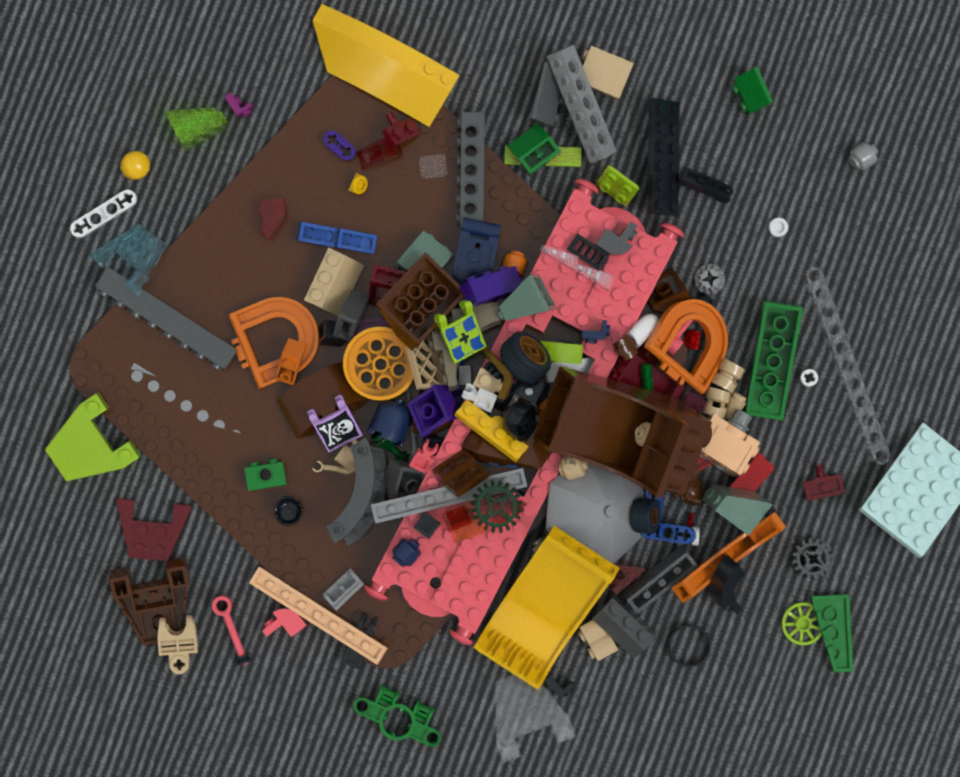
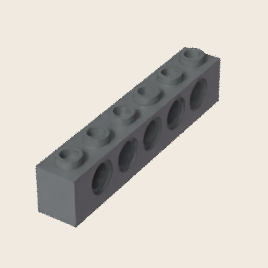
(477, 121)

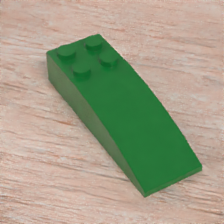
(773, 359)

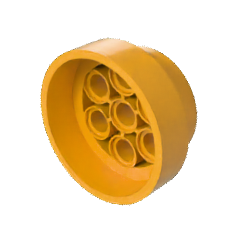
(353, 370)

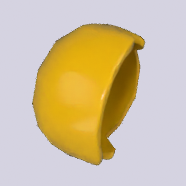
(135, 165)

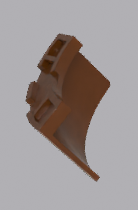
(317, 393)

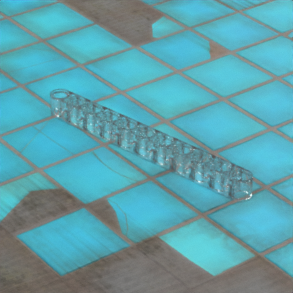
(854, 372)

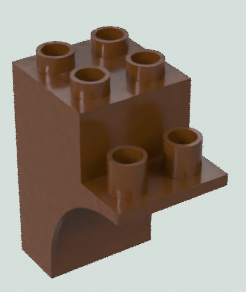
(597, 424)

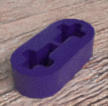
(342, 142)

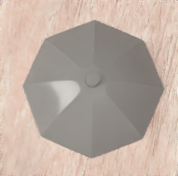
(595, 511)

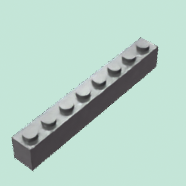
(168, 319)

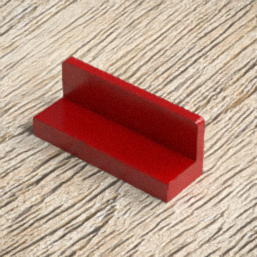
(755, 475)

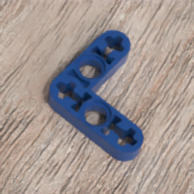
(682, 529)

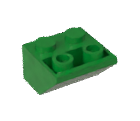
(534, 149)

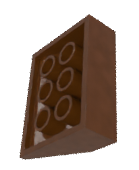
(417, 299)

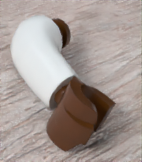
(639, 333)

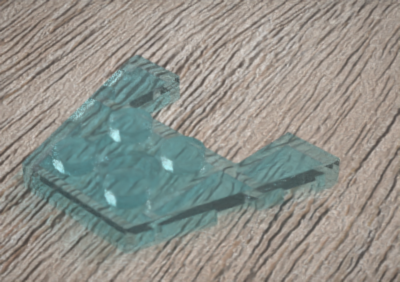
(138, 249)

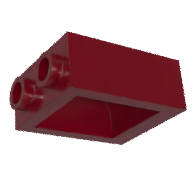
(382, 281)

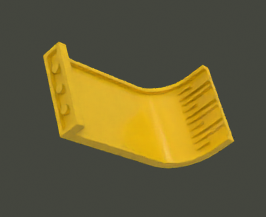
(545, 607)

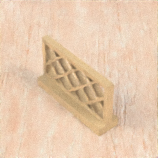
(435, 368)

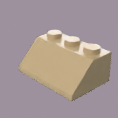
(333, 282)

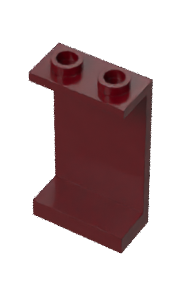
(630, 373)

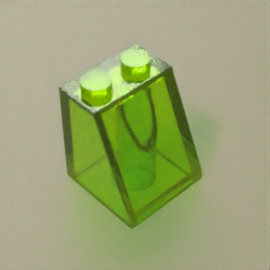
(196, 125)

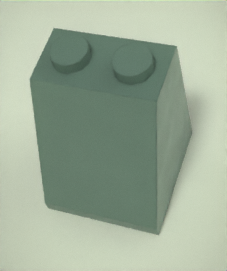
(424, 243)
(738, 506)

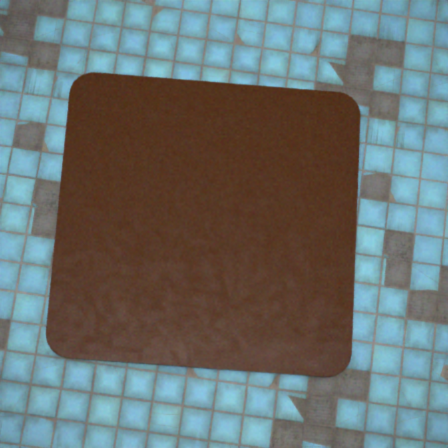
(229, 265)

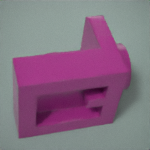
(235, 104)

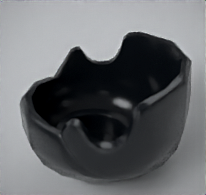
(288, 510)

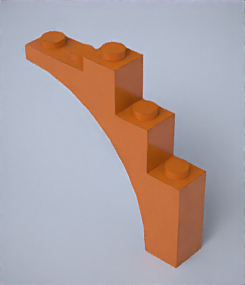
(736, 549)

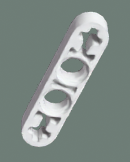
(102, 211)

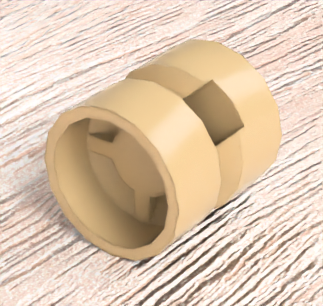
(728, 375)
(718, 396)

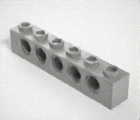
(581, 103)

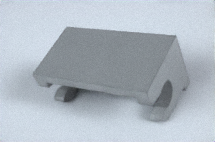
(343, 589)

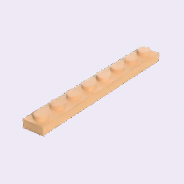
(318, 615)

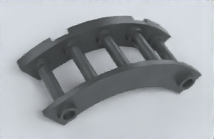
(369, 489)

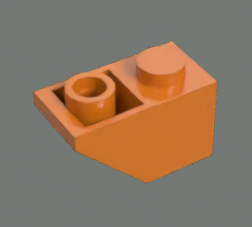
(290, 361)

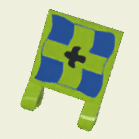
(462, 335)

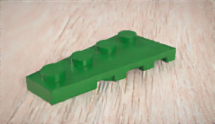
(835, 627)

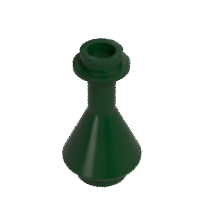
(385, 444)

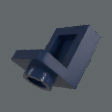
(593, 336)

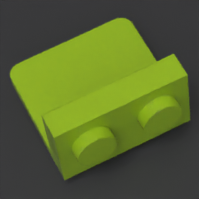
(617, 185)

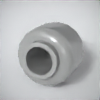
(863, 156)

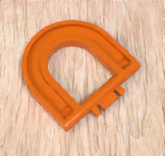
(266, 310)
(714, 350)

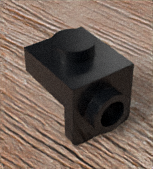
(553, 686)

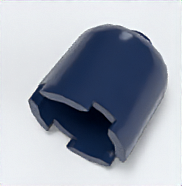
(391, 420)

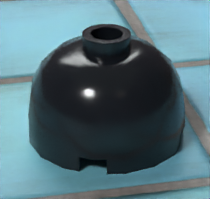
(520, 420)

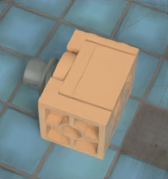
(730, 445)

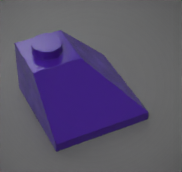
(432, 409)

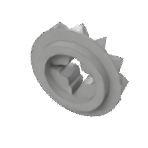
(702, 273)

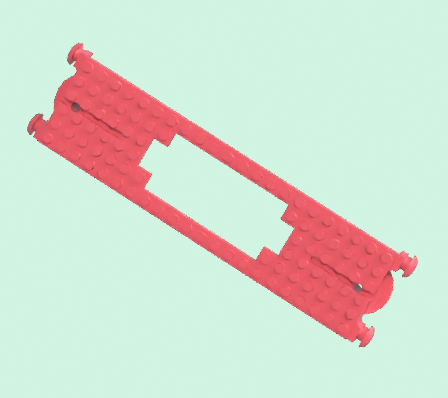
(476, 566)

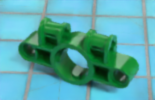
(378, 709)

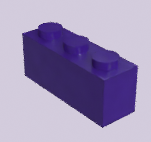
(491, 285)

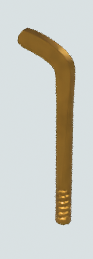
(508, 377)

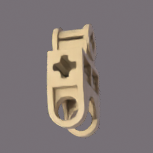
(178, 643)

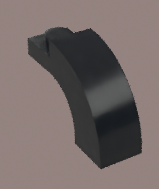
(724, 582)

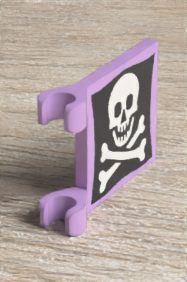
(336, 427)

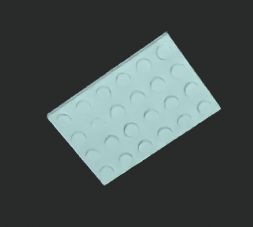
(917, 491)

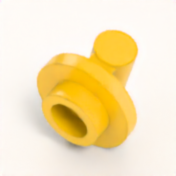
(358, 184)

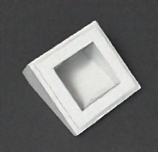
(465, 375)

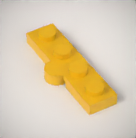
(491, 430)

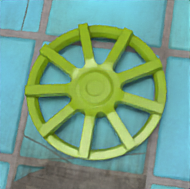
(802, 624)

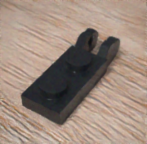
(706, 185)
(352, 657)

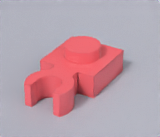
(423, 458)

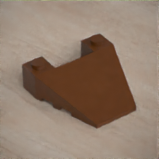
(485, 452)
(151, 600)

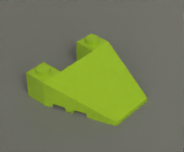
(81, 447)

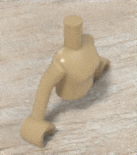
(344, 458)

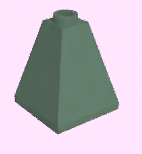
(527, 299)

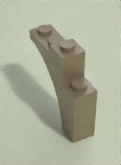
(486, 317)

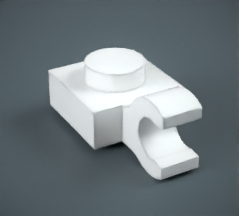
(482, 398)

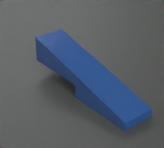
(336, 238)

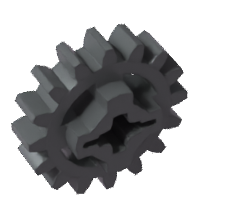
(823, 566)

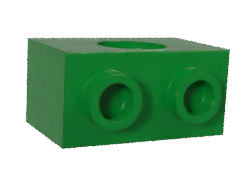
(254, 478)

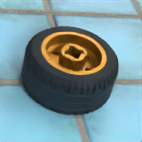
(525, 357)

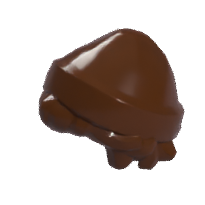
(693, 493)

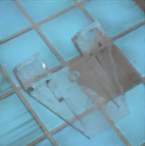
(525, 710)

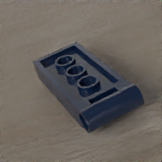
(469, 258)

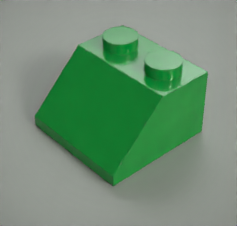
(752, 91)

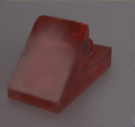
(630, 572)

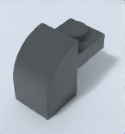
(617, 245)

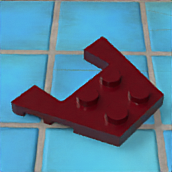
(151, 539)

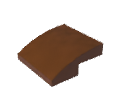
(460, 473)

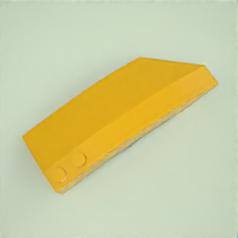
(382, 65)

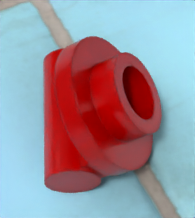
(692, 339)

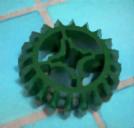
(484, 494)

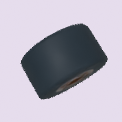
(645, 516)

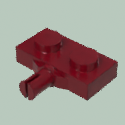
(400, 130)
(823, 485)

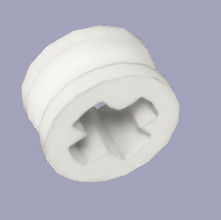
(807, 372)

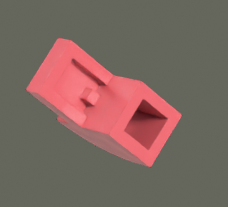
(288, 619)

